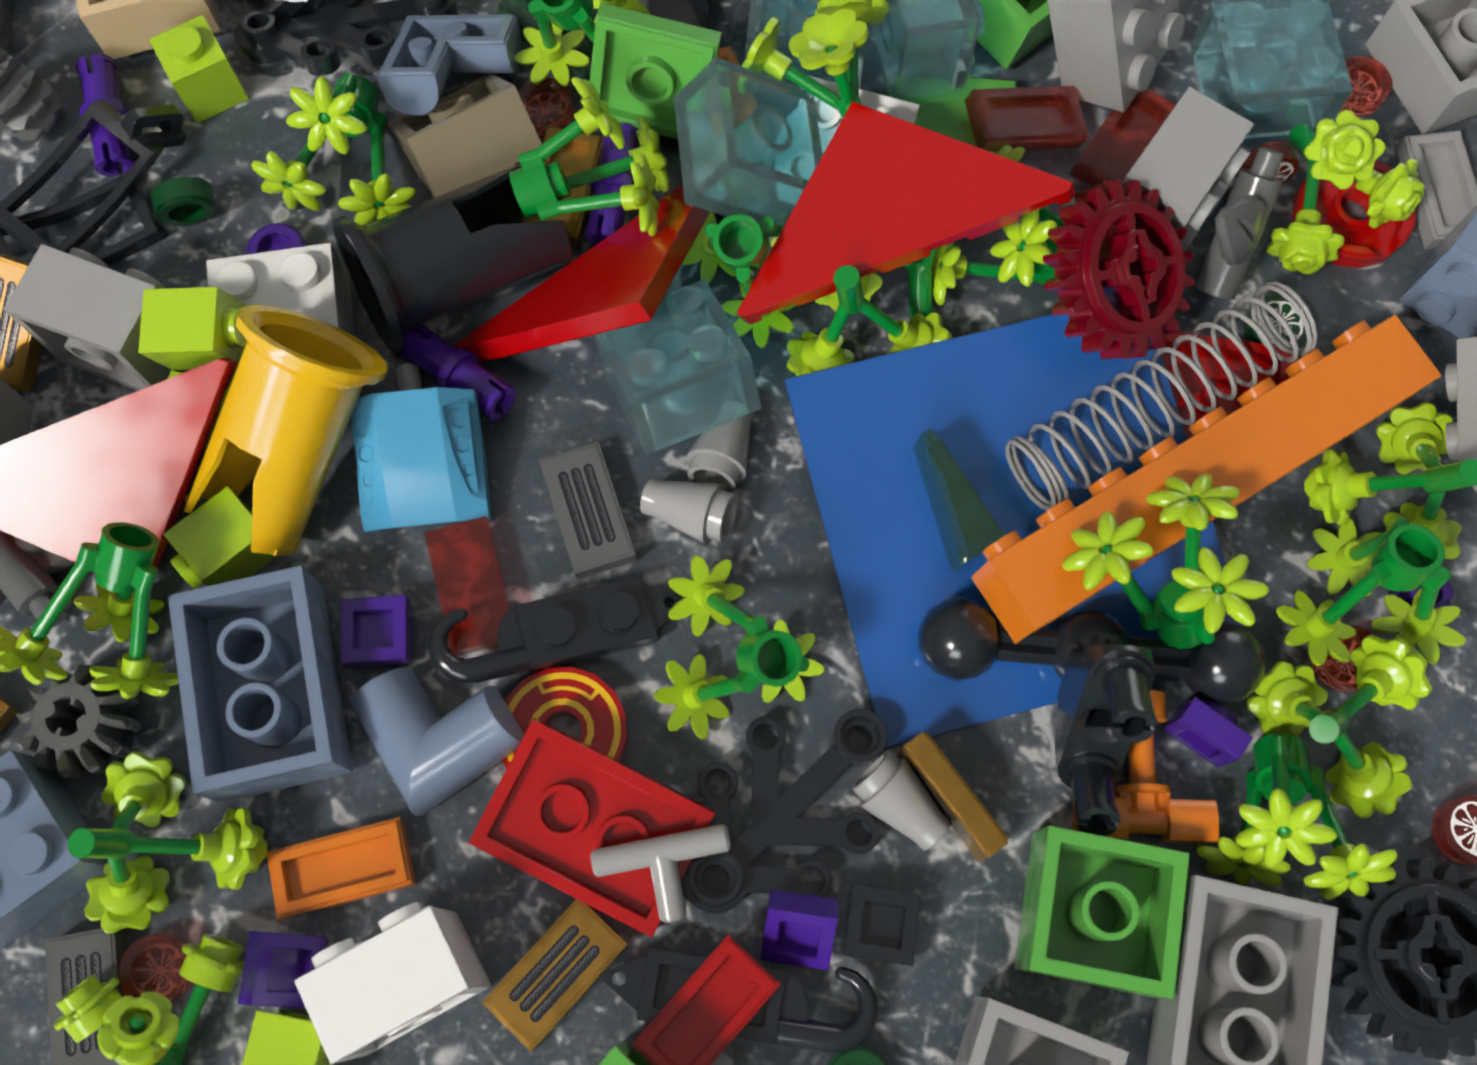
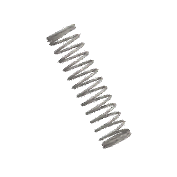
(1048, 470)

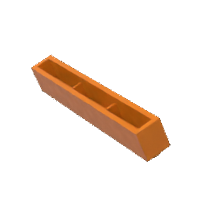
(1246, 449)

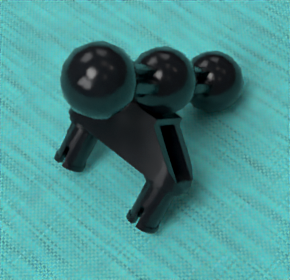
(1102, 688)

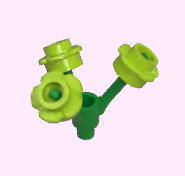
(143, 1027)

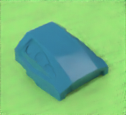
(420, 458)

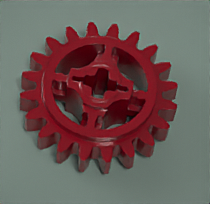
(1119, 270)

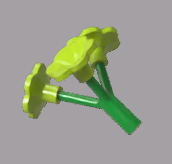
(826, 40)

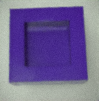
(375, 631)
(1208, 731)
(799, 929)
(273, 965)

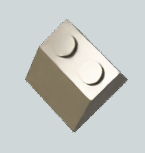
(467, 134)

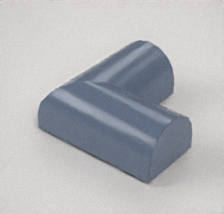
(445, 45)
(428, 753)

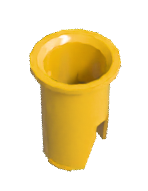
(284, 419)

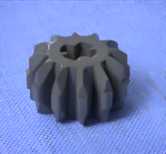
(26, 101)
(60, 713)

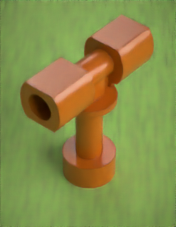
(1148, 805)

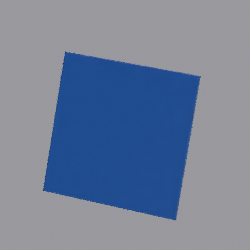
(879, 522)

